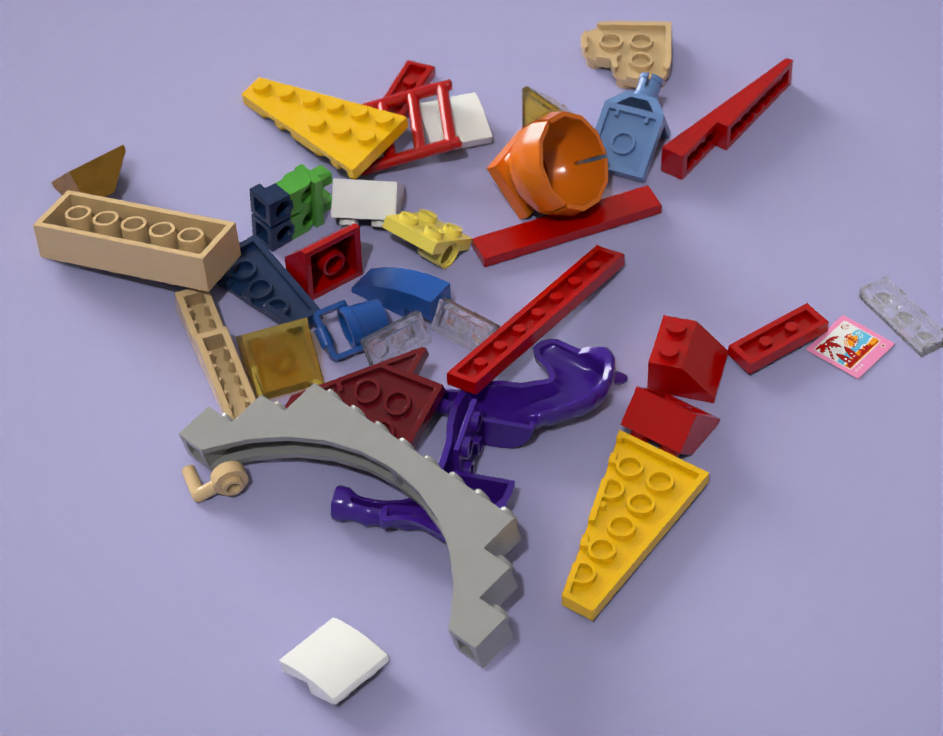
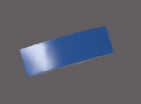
(403, 290)

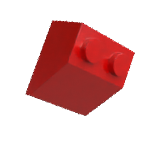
(327, 261)
(686, 360)
(667, 421)

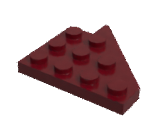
(391, 394)

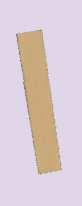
(214, 351)

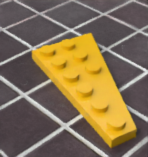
(327, 125)
(631, 513)

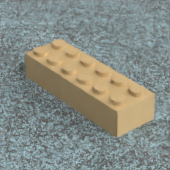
(138, 240)

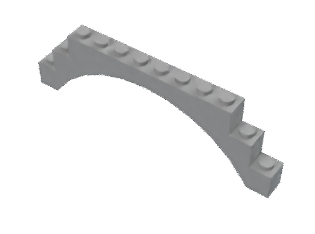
(329, 430)

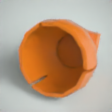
(542, 170)

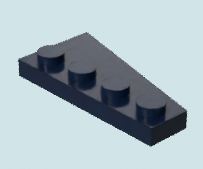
(267, 285)

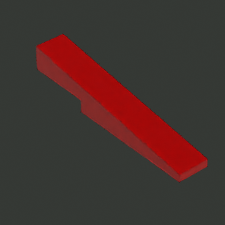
(725, 122)

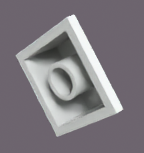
(365, 200)

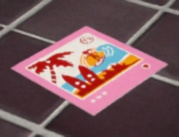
(850, 346)

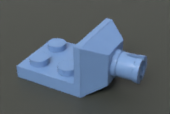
(632, 128)

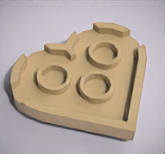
(629, 49)

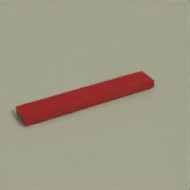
(555, 230)

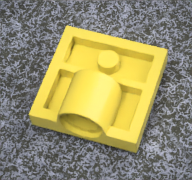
(435, 240)

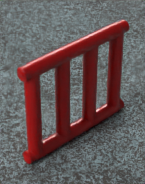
(421, 149)

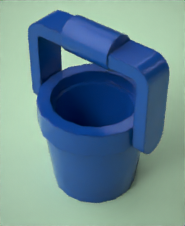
(356, 323)

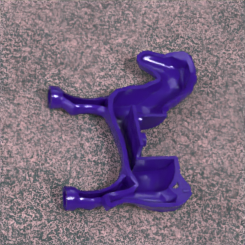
(499, 417)

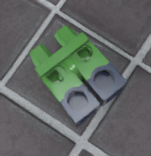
(290, 205)

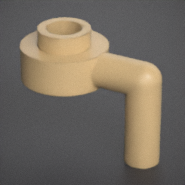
(226, 479)

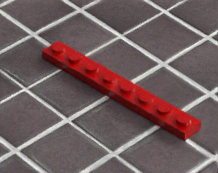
(535, 320)

